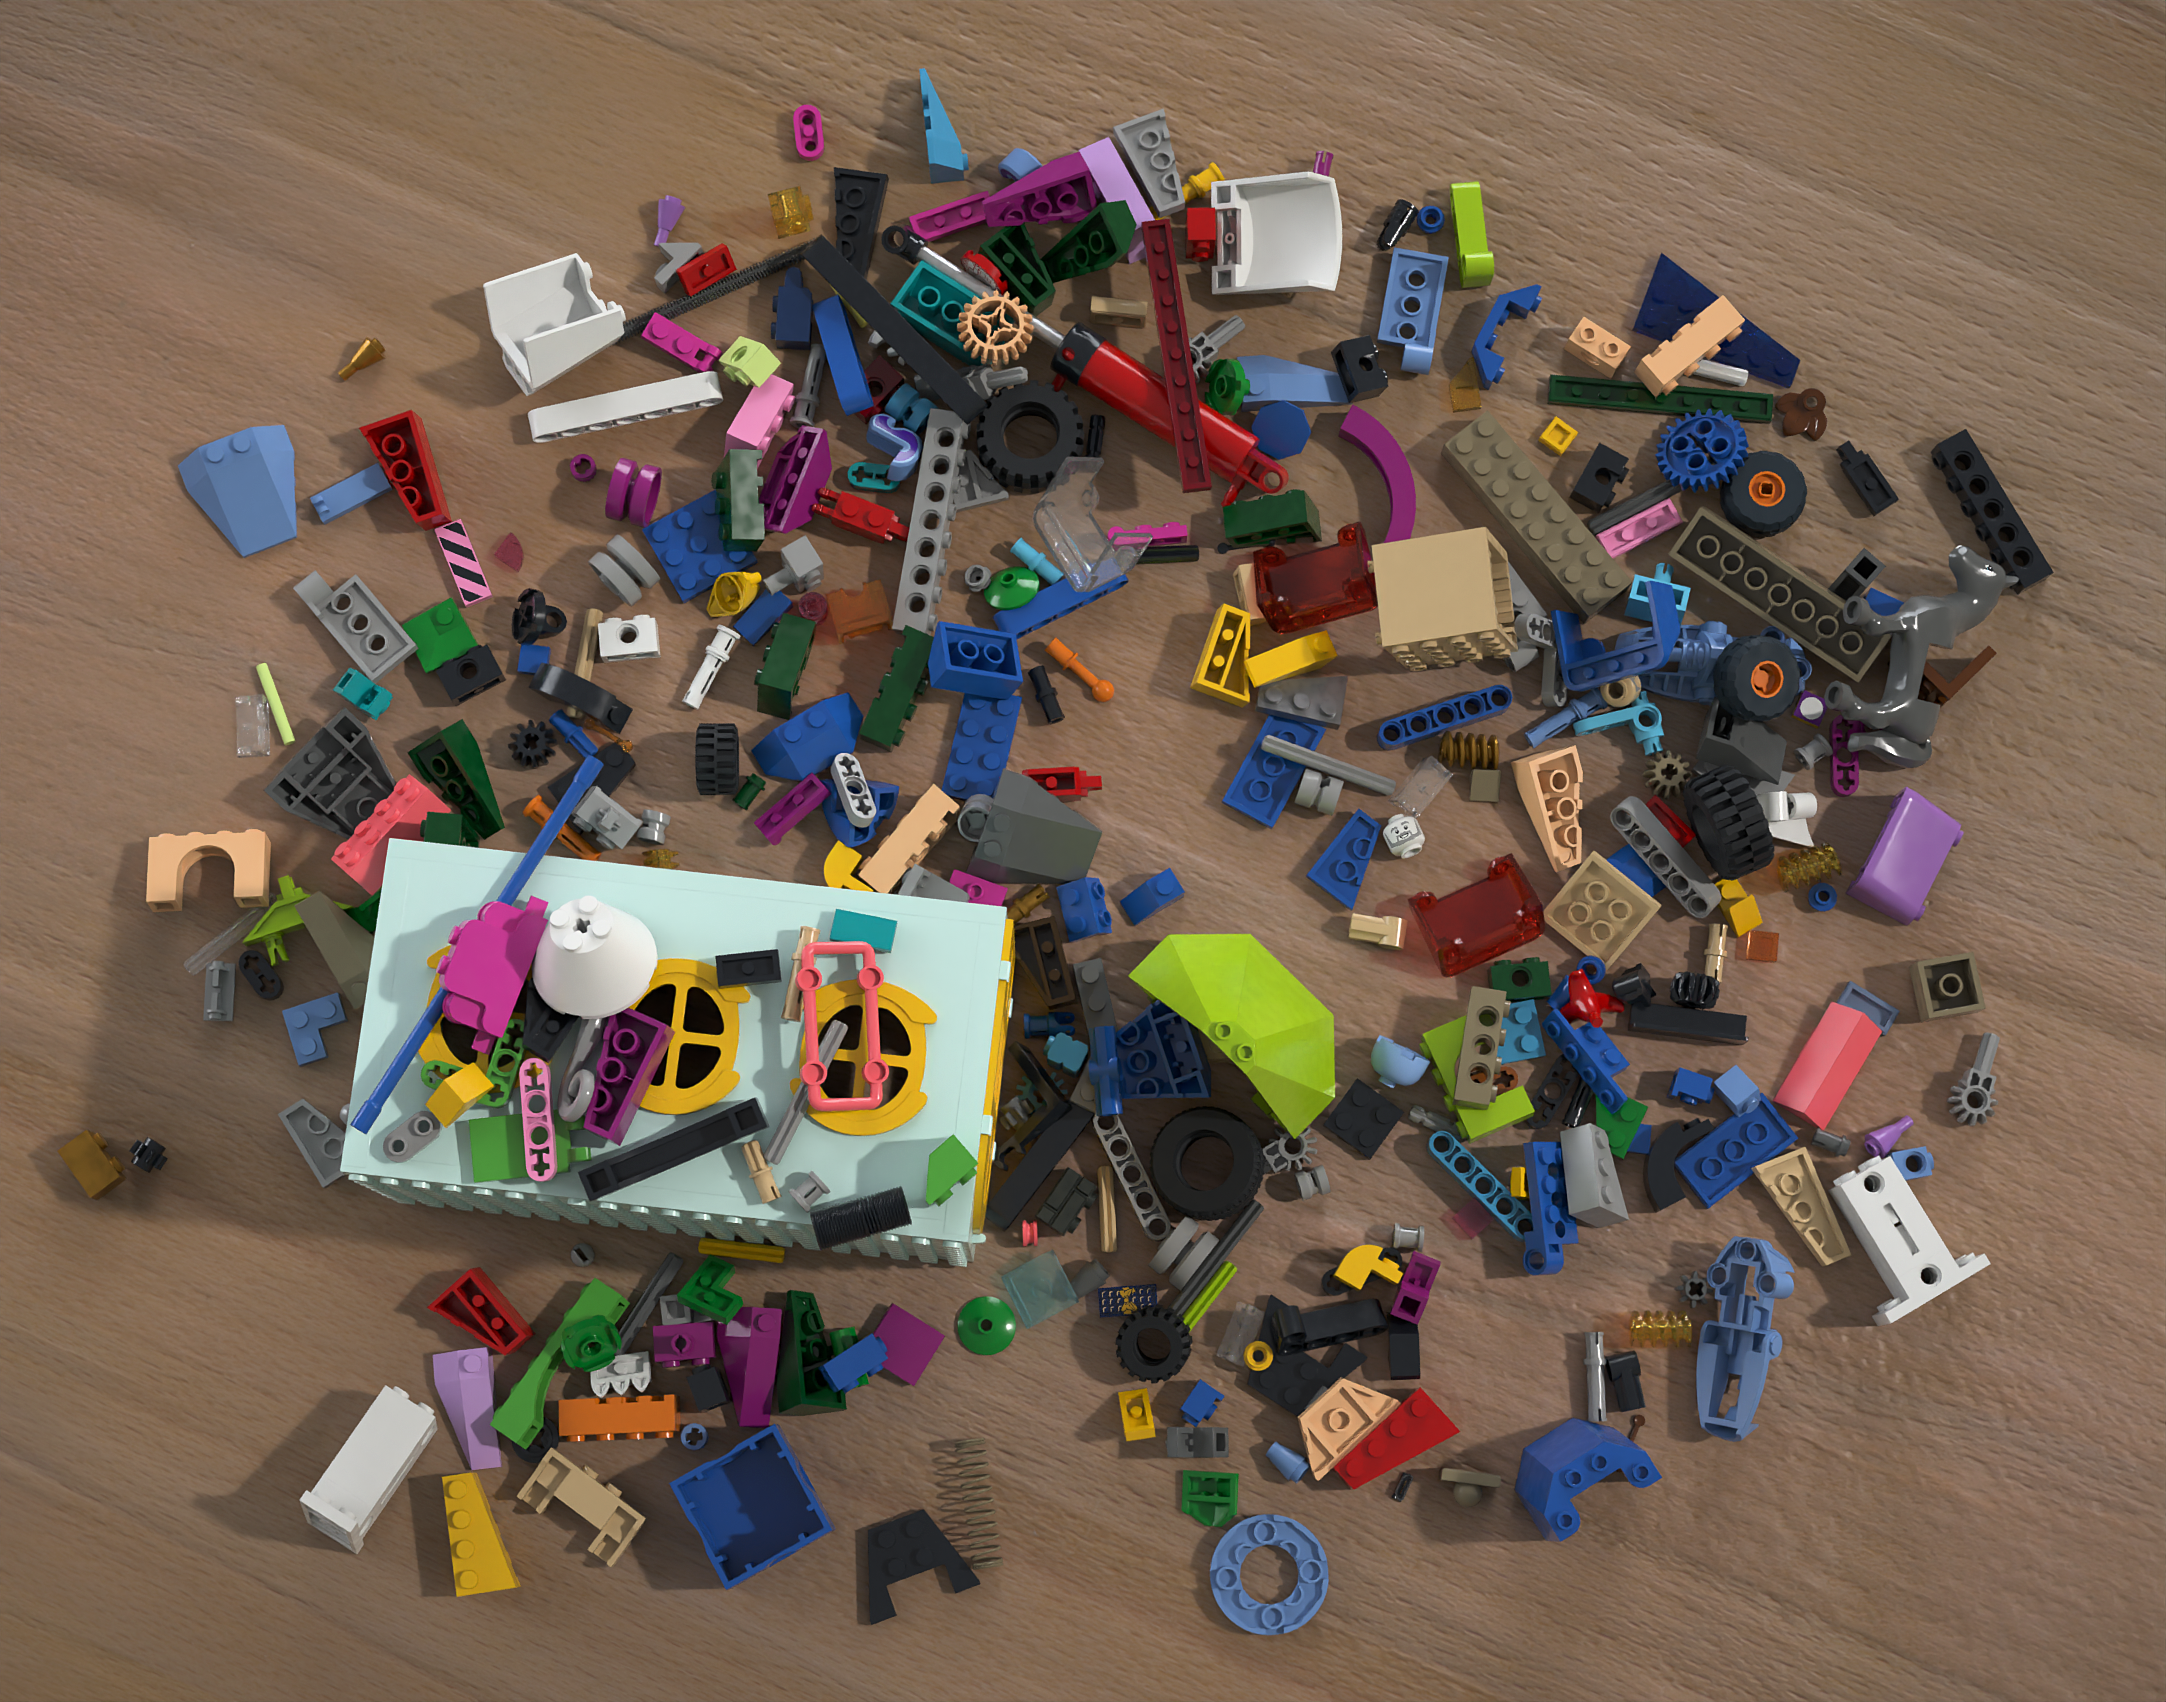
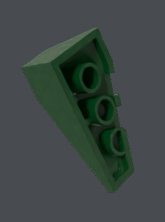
(1092, 244)

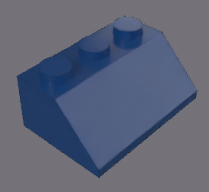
(974, 661)

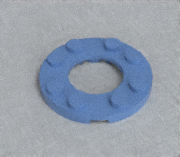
(1310, 1562)

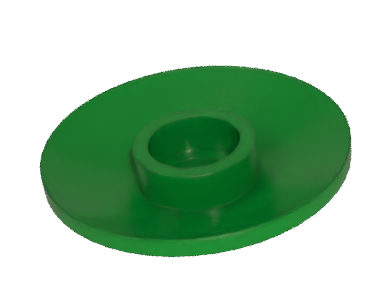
(1012, 588)
(997, 1337)

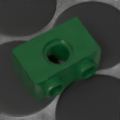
(1535, 973)

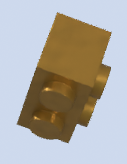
(93, 1164)

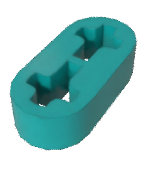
(872, 484)

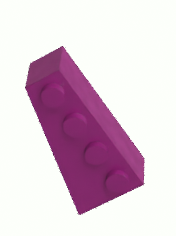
(624, 1072)

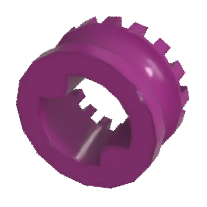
(589, 473)

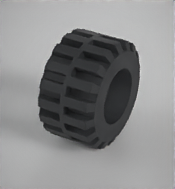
(717, 759)
(1136, 1360)

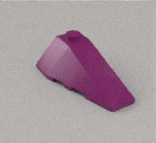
(1050, 193)
(750, 1360)

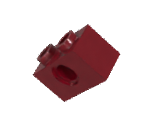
(885, 377)

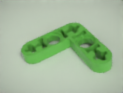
(505, 1079)

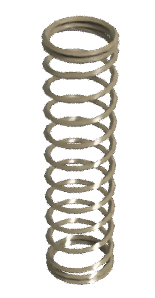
(998, 1560)

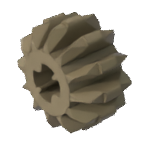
(1655, 771)

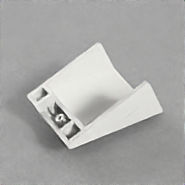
(1277, 234)

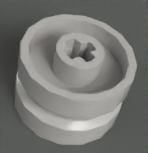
(628, 566)
(1184, 1253)

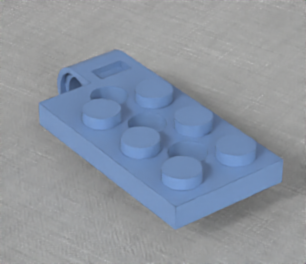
(1432, 268)

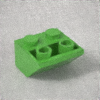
(946, 1167)

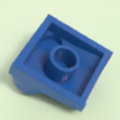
(1636, 869)

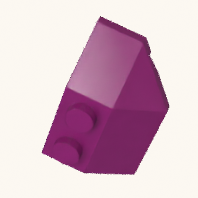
(795, 479)

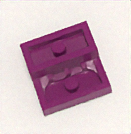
(908, 1343)

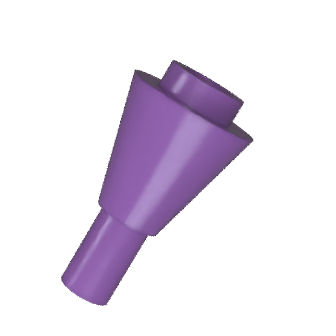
(668, 214)
(1882, 1140)

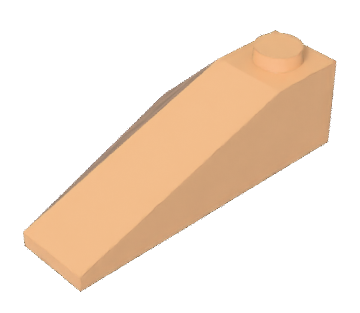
(1550, 792)

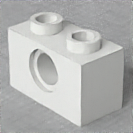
(643, 647)

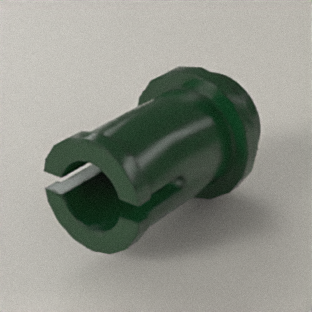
(749, 791)

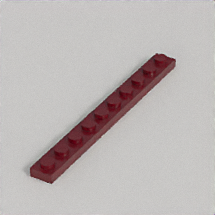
(1176, 356)

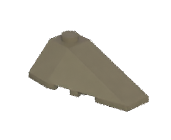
(342, 943)

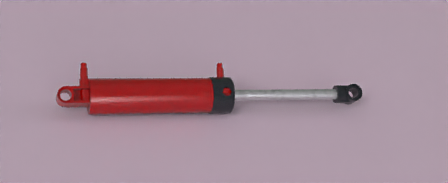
(1119, 381)

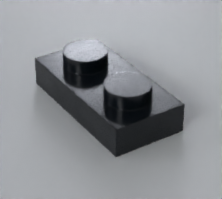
(748, 968)

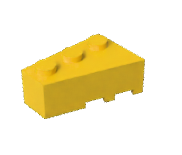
(1221, 662)

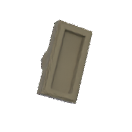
(1468, 1486)

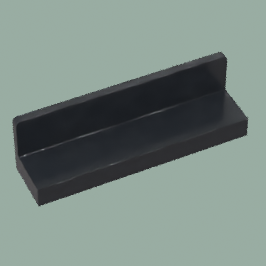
(1688, 1023)

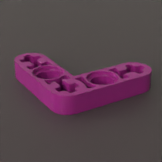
(1851, 776)

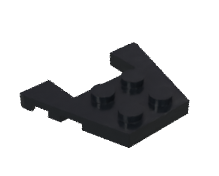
(1297, 1377)
(906, 1549)

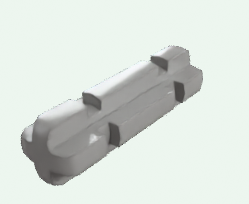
(1433, 1121)

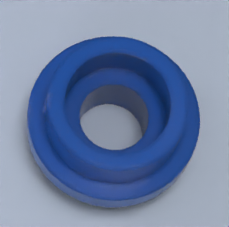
(1434, 212)
(1814, 900)
(1599, 965)

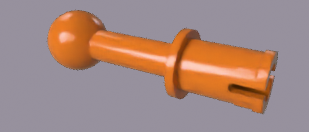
(1101, 689)

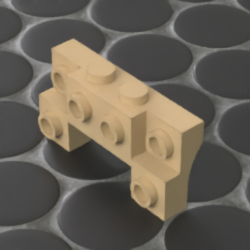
(589, 1498)

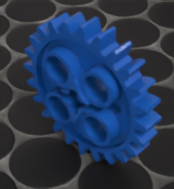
(1681, 465)

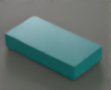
(866, 928)

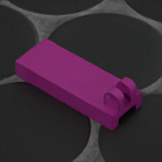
(792, 808)

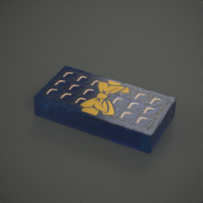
(1125, 1299)

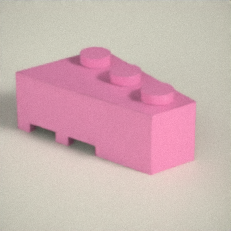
(760, 416)

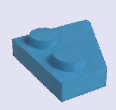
(1523, 1034)

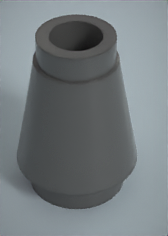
(1089, 1278)

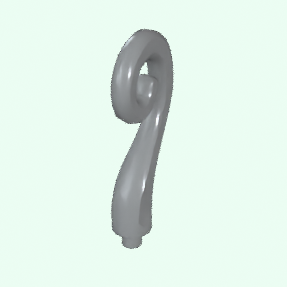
(578, 1081)

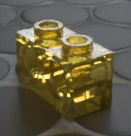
(790, 211)

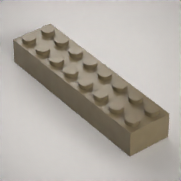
(1536, 517)
(1776, 592)

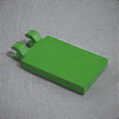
(500, 1147)

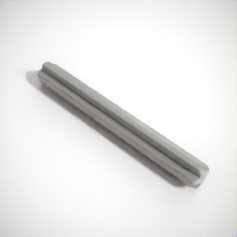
(1328, 765)
(800, 1100)

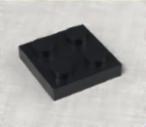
(1363, 1118)

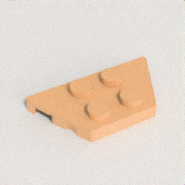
(1340, 1422)

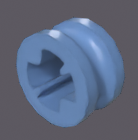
(700, 1443)

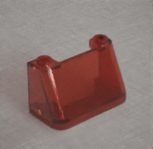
(1315, 584)
(1480, 918)

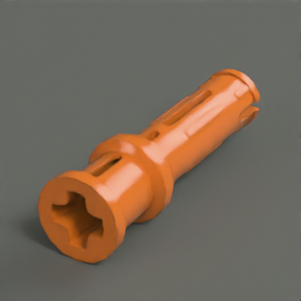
(572, 840)

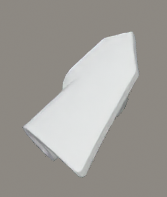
(1788, 815)

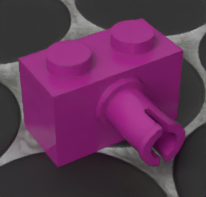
(684, 1343)

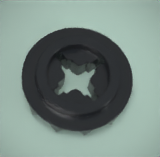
(534, 1453)

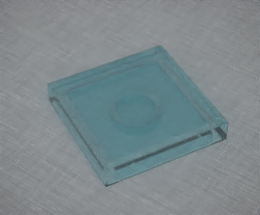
(1039, 1289)

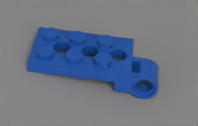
(1547, 1213)

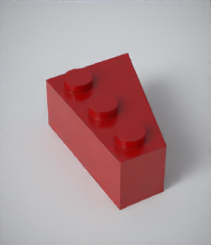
(484, 1312)

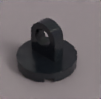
(531, 620)

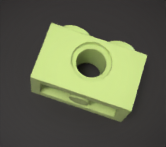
(749, 362)

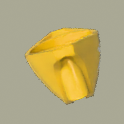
(733, 593)

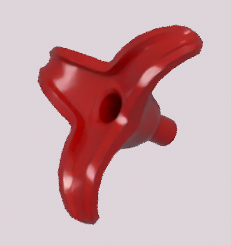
(1586, 1003)

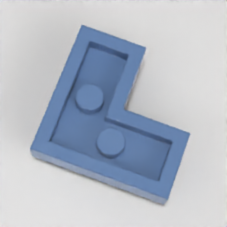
(305, 1025)

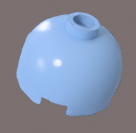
(1397, 1063)

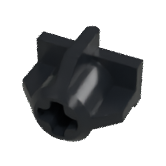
(1634, 986)

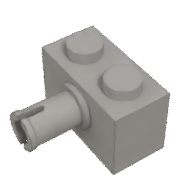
(801, 567)

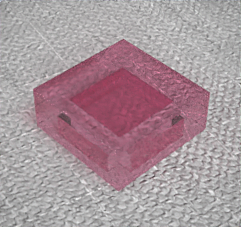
(1472, 1218)

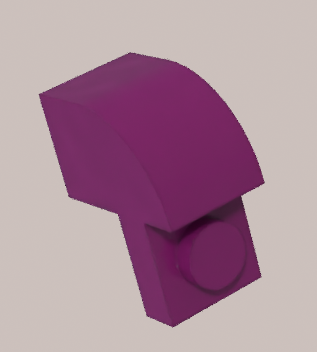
(1415, 1287)

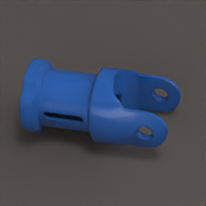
(1048, 1024)

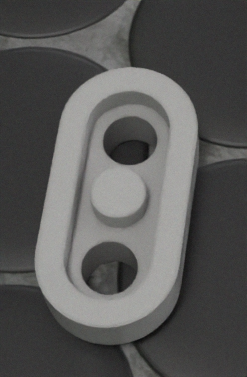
(412, 1137)

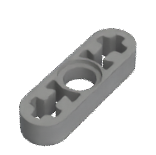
(849, 800)

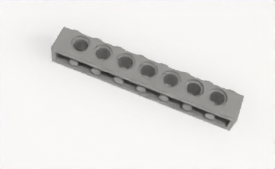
(940, 425)

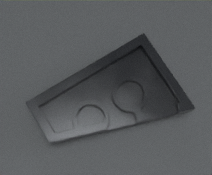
(615, 770)

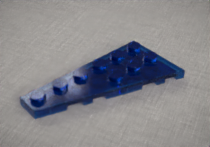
(1678, 298)

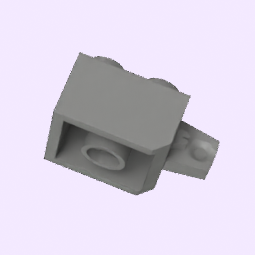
(605, 818)

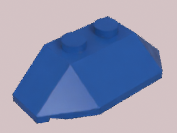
(811, 739)

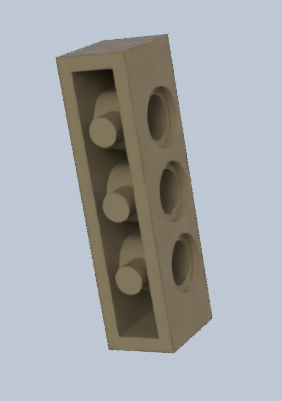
(1481, 1002)

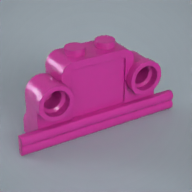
(489, 967)

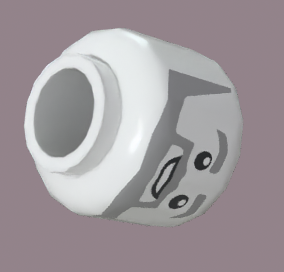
(1404, 836)

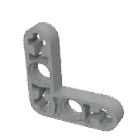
(1542, 635)

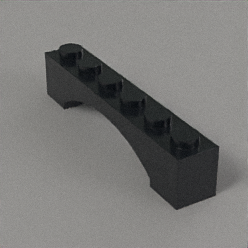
(673, 1149)

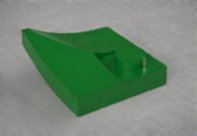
(440, 635)

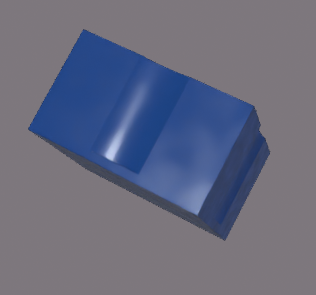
(752, 1506)

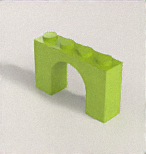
(1444, 1050)

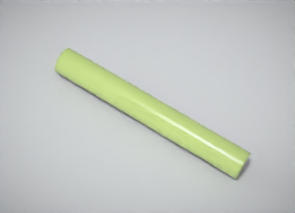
(275, 704)

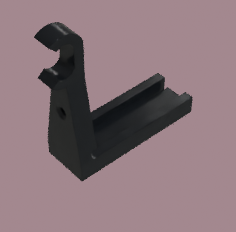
(1045, 1116)

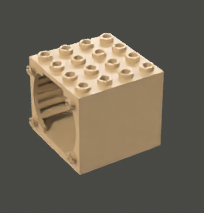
(1444, 599)

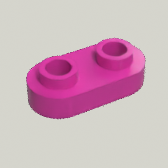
(808, 134)

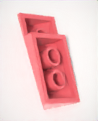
(1828, 1064)

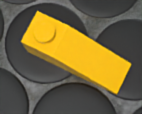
(1291, 659)

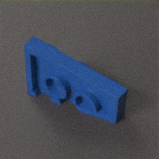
(1346, 859)

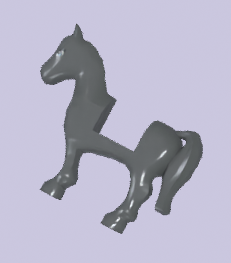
(1916, 625)

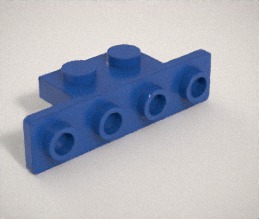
(1592, 1056)

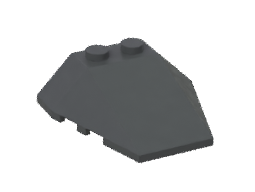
(334, 777)
(1032, 837)

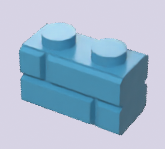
(1066, 1054)

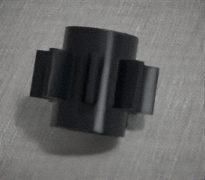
(148, 1154)

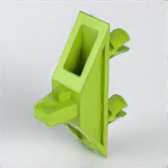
(280, 920)

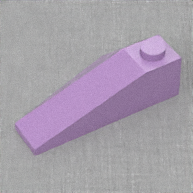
(469, 1396)

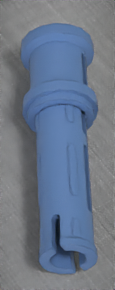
(1576, 711)

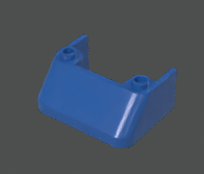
(1589, 666)

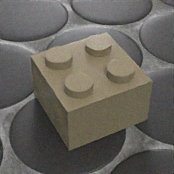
(1947, 987)

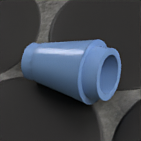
(1288, 1462)

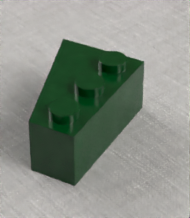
(1021, 267)
(1271, 518)

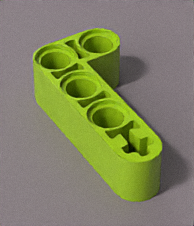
(1473, 257)

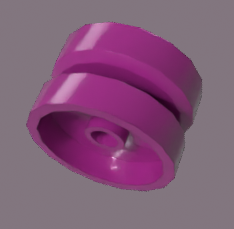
(633, 492)

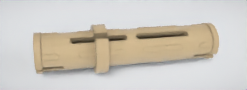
(794, 998)

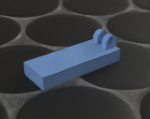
(351, 493)

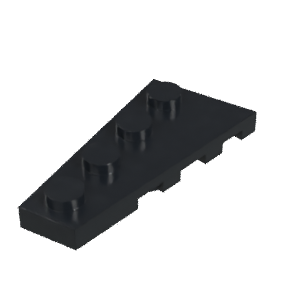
(858, 214)

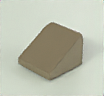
(1485, 785)

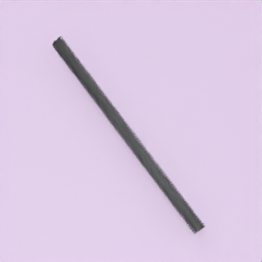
(717, 289)

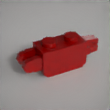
(861, 517)
(1065, 782)

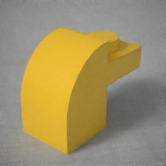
(841, 866)
(1360, 1262)

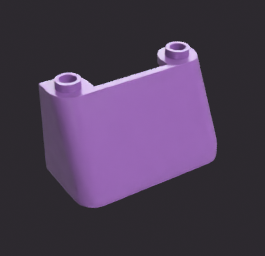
(1906, 857)

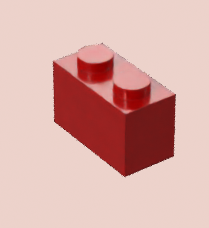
(1200, 234)

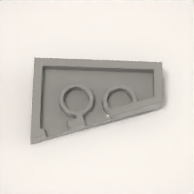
(317, 1139)

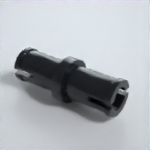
(1046, 695)

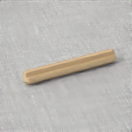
(587, 651)

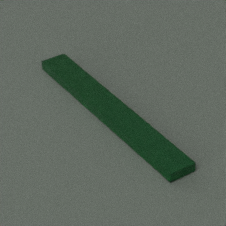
(1638, 398)

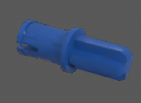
(573, 734)

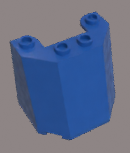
(1569, 1463)

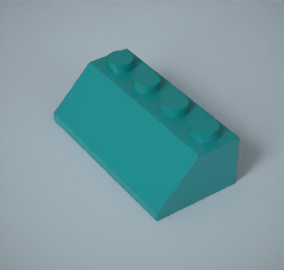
(933, 307)

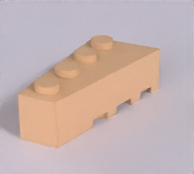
(1690, 346)
(910, 842)

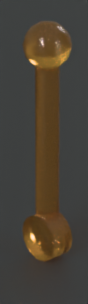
(626, 745)

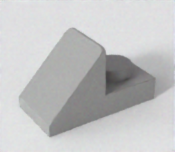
(678, 255)

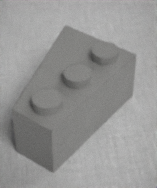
(1591, 1177)

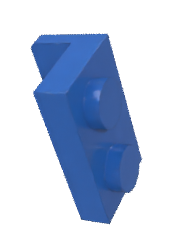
(1084, 909)

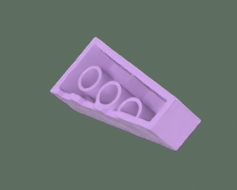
(1113, 183)

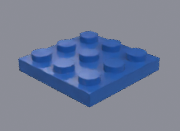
(691, 548)

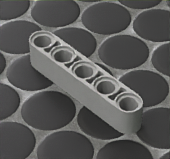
(1668, 870)
(1132, 1190)

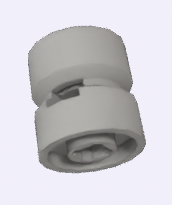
(1319, 792)
(973, 816)

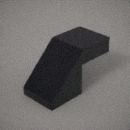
(1403, 1348)

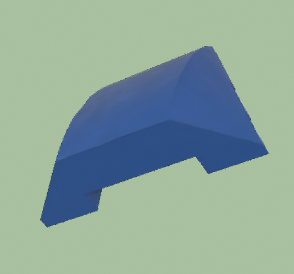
(1162, 1056)

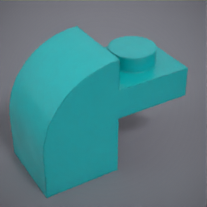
(363, 693)

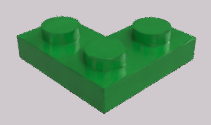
(706, 1293)

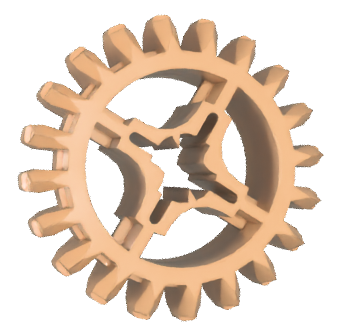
(984, 323)

